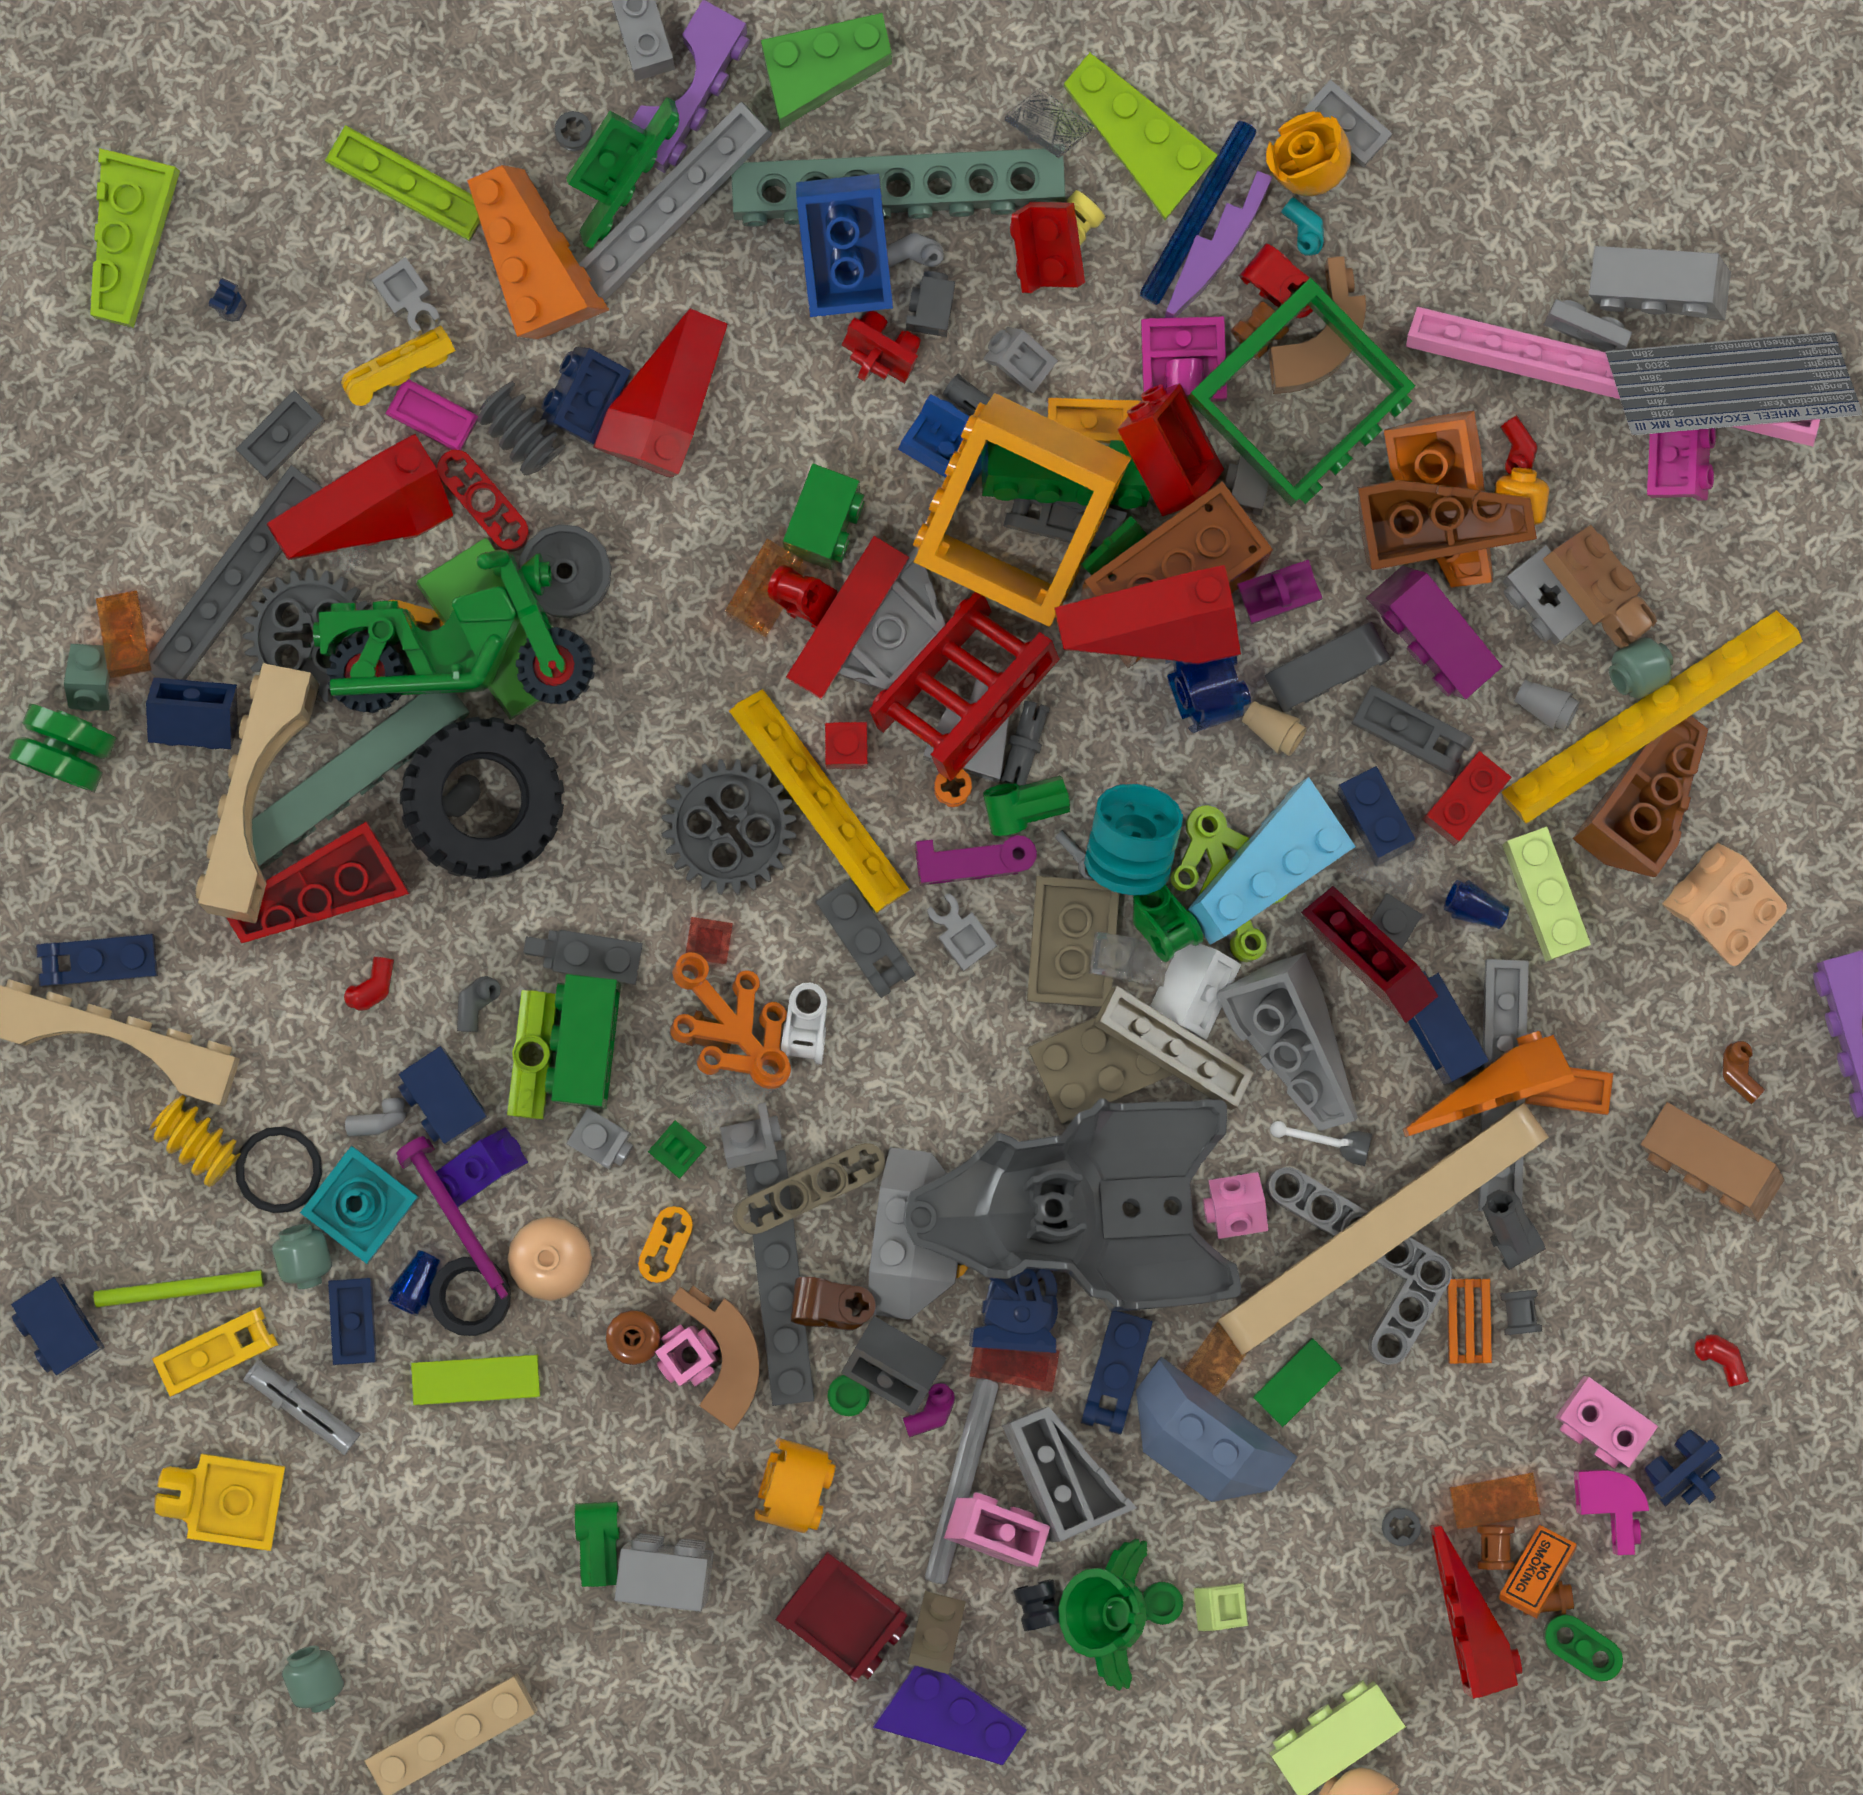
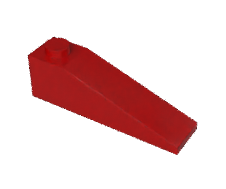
(663, 401)
(375, 502)
(1165, 619)
(1479, 1643)

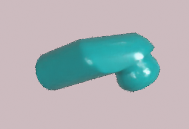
(1309, 227)

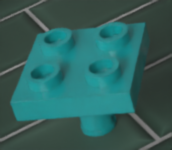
(359, 1204)

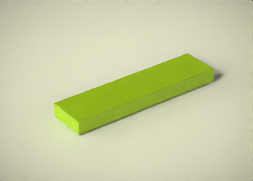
(404, 182)

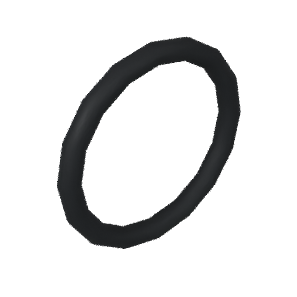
(278, 1208)

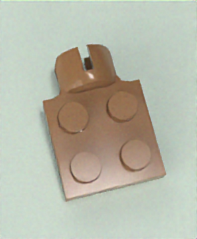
(1601, 586)

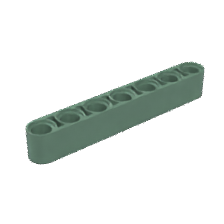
(352, 772)

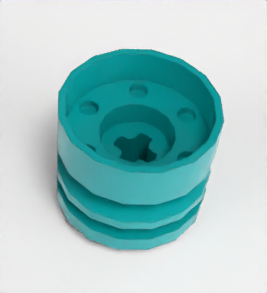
(1133, 839)

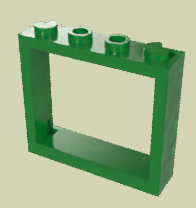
(1309, 295)

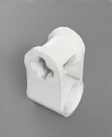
(805, 1026)

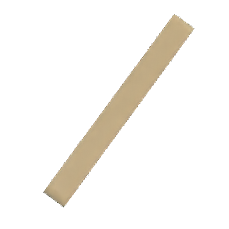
(1383, 1228)

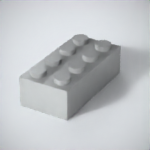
(664, 1573)

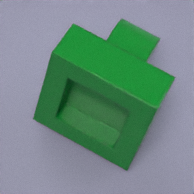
(677, 1149)

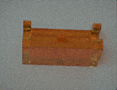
(751, 600)

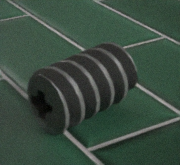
(518, 430)

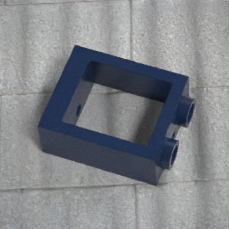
(1446, 1035)

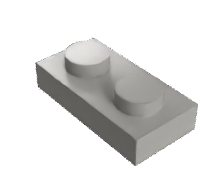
(1361, 128)
(1598, 332)

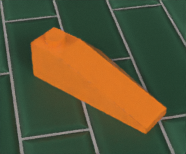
(1443, 453)
(1516, 1074)

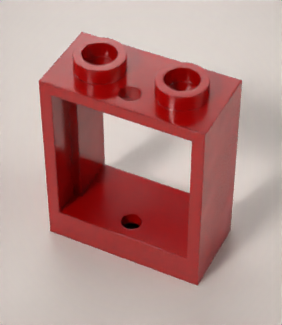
(1170, 448)

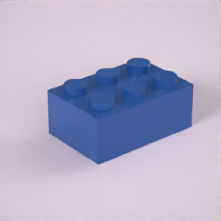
(844, 245)

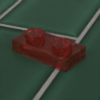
(1016, 1367)

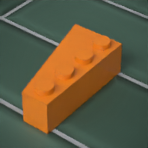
(531, 257)

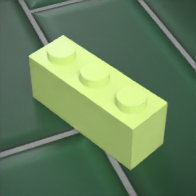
(1546, 894)
(1336, 1737)

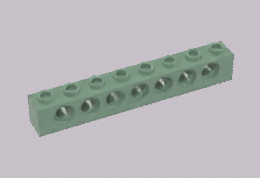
(917, 171)

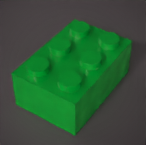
(583, 1041)

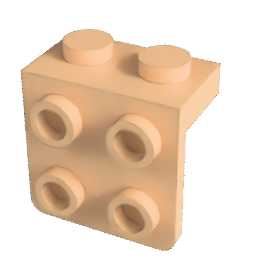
(1727, 903)

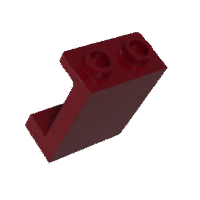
(844, 1617)

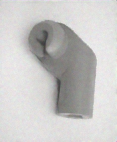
(375, 1124)

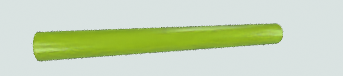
(178, 1288)

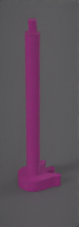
(415, 1152)

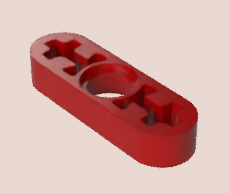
(455, 484)

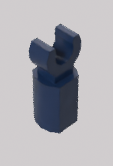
(228, 301)

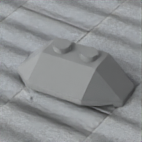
(900, 1273)

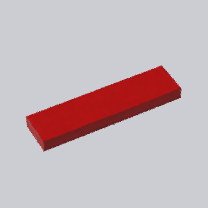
(847, 617)

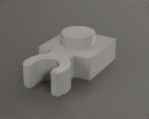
(404, 292)
(964, 937)

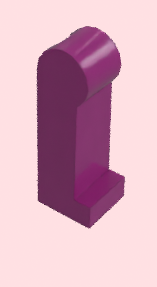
(973, 863)

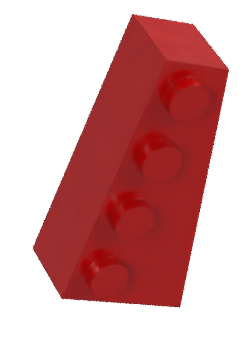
(323, 883)

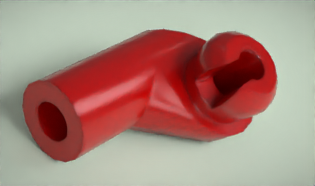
(1523, 445)
(1724, 1353)

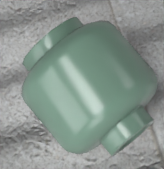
(1641, 667)
(301, 1256)
(312, 1678)

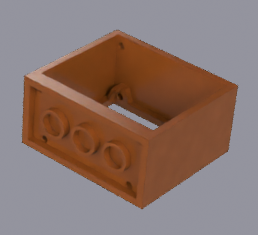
(1199, 537)

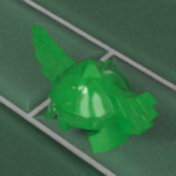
(1106, 1613)

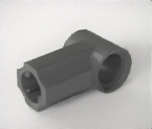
(1511, 1228)

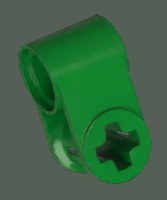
(1165, 924)

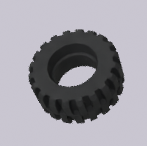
(496, 742)

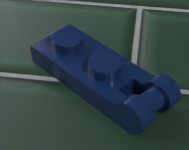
(98, 960)
(1117, 1370)

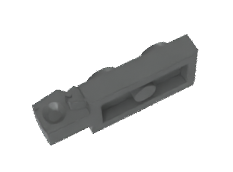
(587, 955)

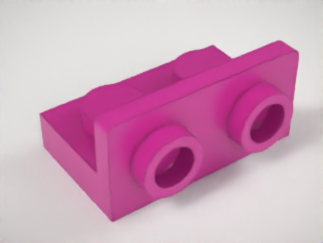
(1681, 464)

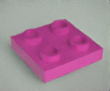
(1182, 352)

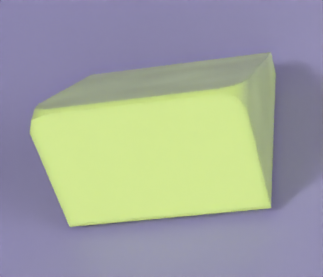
(1220, 1607)

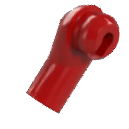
(372, 990)

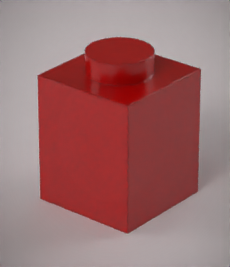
(846, 745)

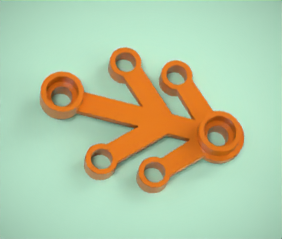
(732, 1027)

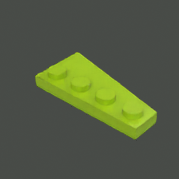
(1146, 140)
(131, 218)

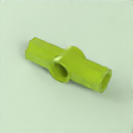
(534, 1025)

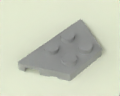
(897, 631)

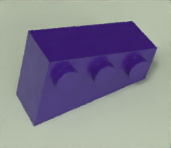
(951, 1716)

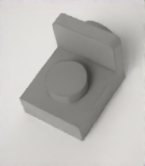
(1020, 357)
(600, 1140)
(751, 1140)

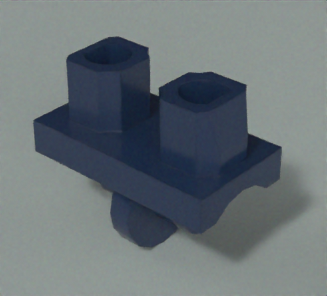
(1699, 1459)

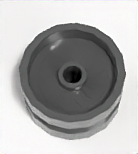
(590, 569)

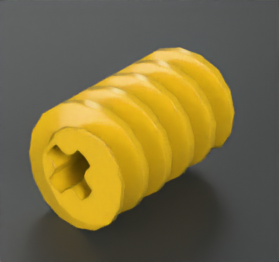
(194, 1141)

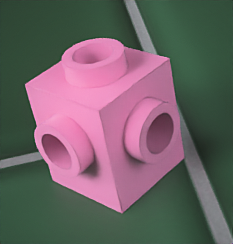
(1236, 1205)
(671, 1355)

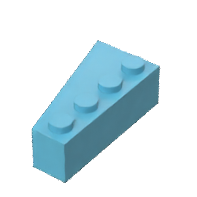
(1281, 855)

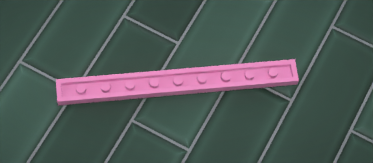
(1546, 361)

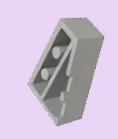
(1660, 281)
(1062, 1476)

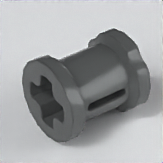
(1521, 1312)

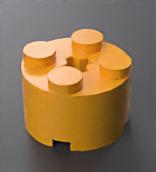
(794, 1486)

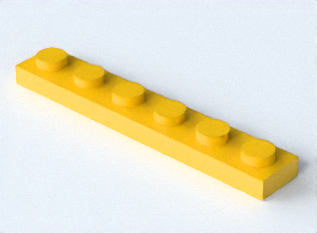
(819, 800)

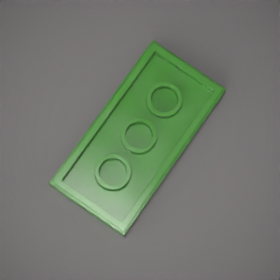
(463, 577)

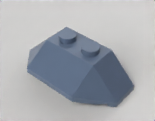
(1205, 1438)

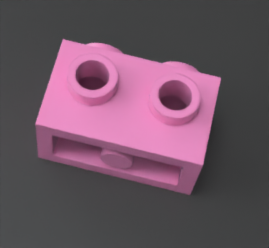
(1606, 1423)
(997, 1531)

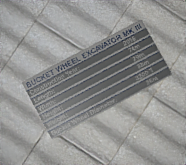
(1733, 383)

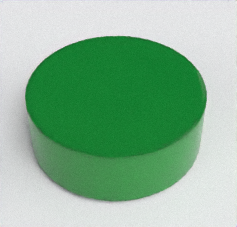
(847, 1396)
(1163, 1602)

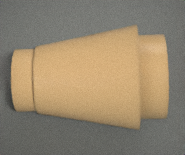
(1275, 727)

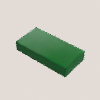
(1297, 1382)

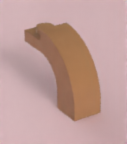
(1313, 361)
(740, 1354)

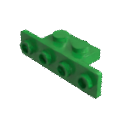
(614, 164)

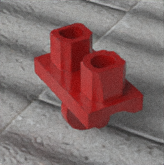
(879, 353)

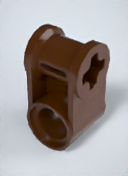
(823, 1303)

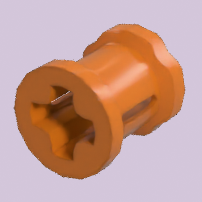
(946, 797)

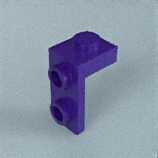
(481, 1166)

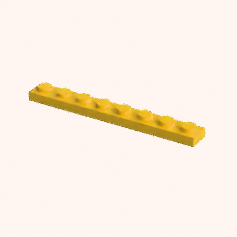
(1651, 716)

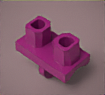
(1279, 592)

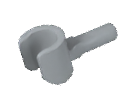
(1077, 853)

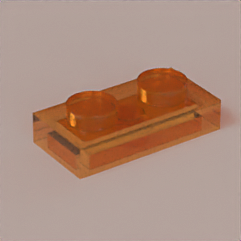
(123, 634)

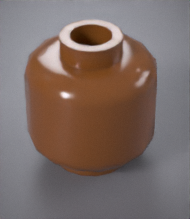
(647, 1329)

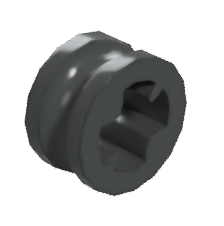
(561, 127)
(1401, 1540)

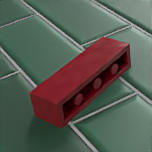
(1369, 954)

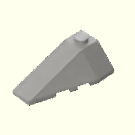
(1290, 1027)

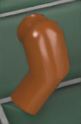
(1737, 1071)

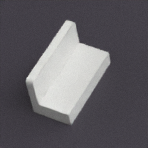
(1192, 986)

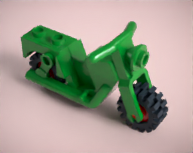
(462, 652)

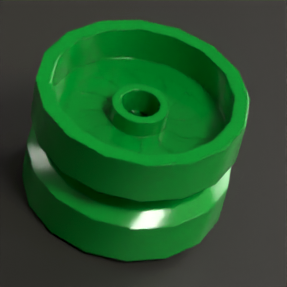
(62, 747)

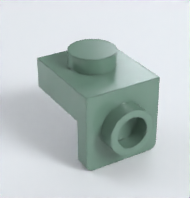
(87, 678)

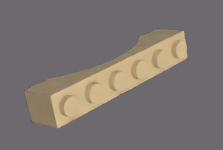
(279, 710)
(191, 1068)

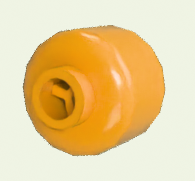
(1524, 483)

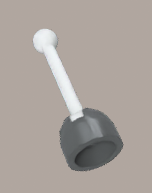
(1353, 1145)

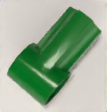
(1013, 806)
(598, 1536)

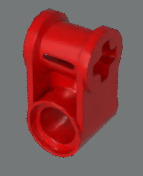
(1274, 276)
(800, 595)

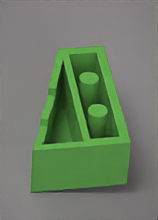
(822, 63)

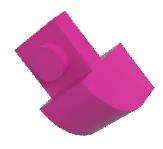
(1612, 1493)

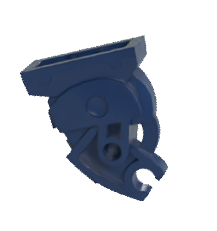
(1018, 1314)

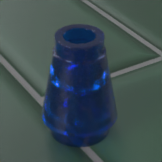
(1474, 905)
(412, 1287)

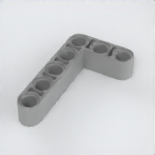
(1407, 1269)

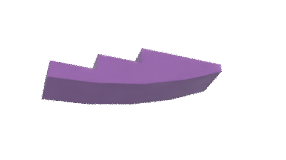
(1208, 256)

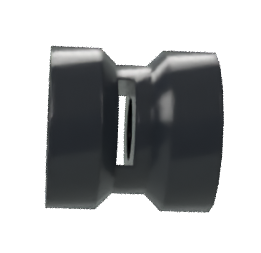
(1038, 1605)

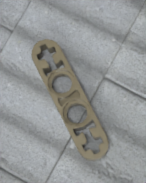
(807, 1185)

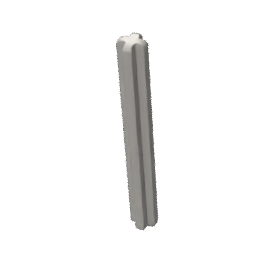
(962, 1475)

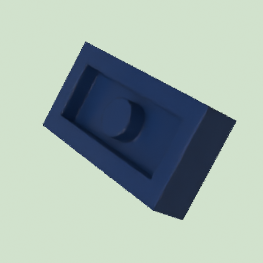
(352, 1321)

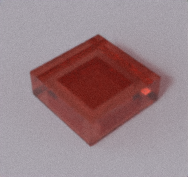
(710, 939)

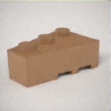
(1712, 1162)

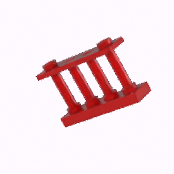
(980, 718)

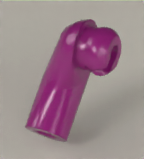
(935, 1413)

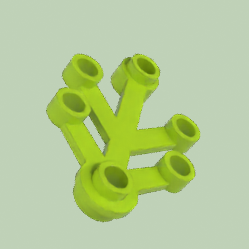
(1216, 853)

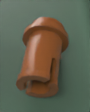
(1559, 1600)

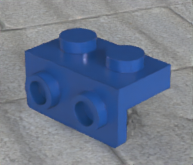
(937, 436)

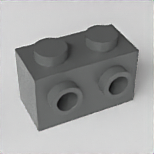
(895, 1363)

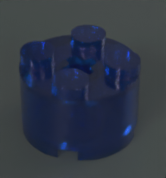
(1208, 692)

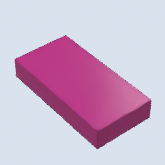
(432, 415)

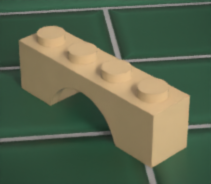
(451, 1735)

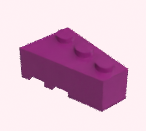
(1434, 632)

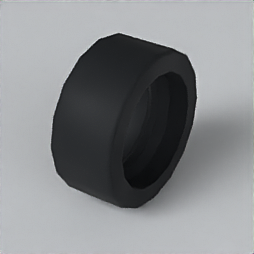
(447, 1318)

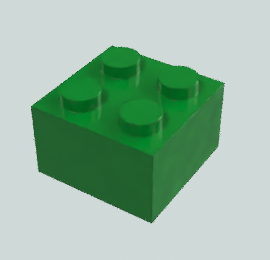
(822, 517)

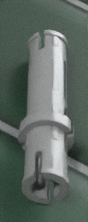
(262, 1377)

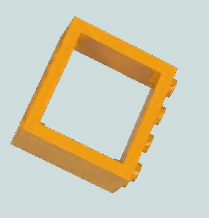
(1044, 444)

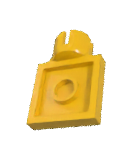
(224, 1500)

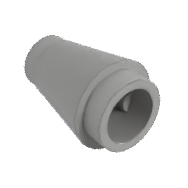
(1548, 704)

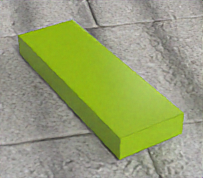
(475, 1379)

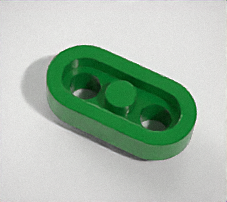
(1582, 1647)

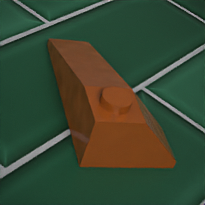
(1429, 521)

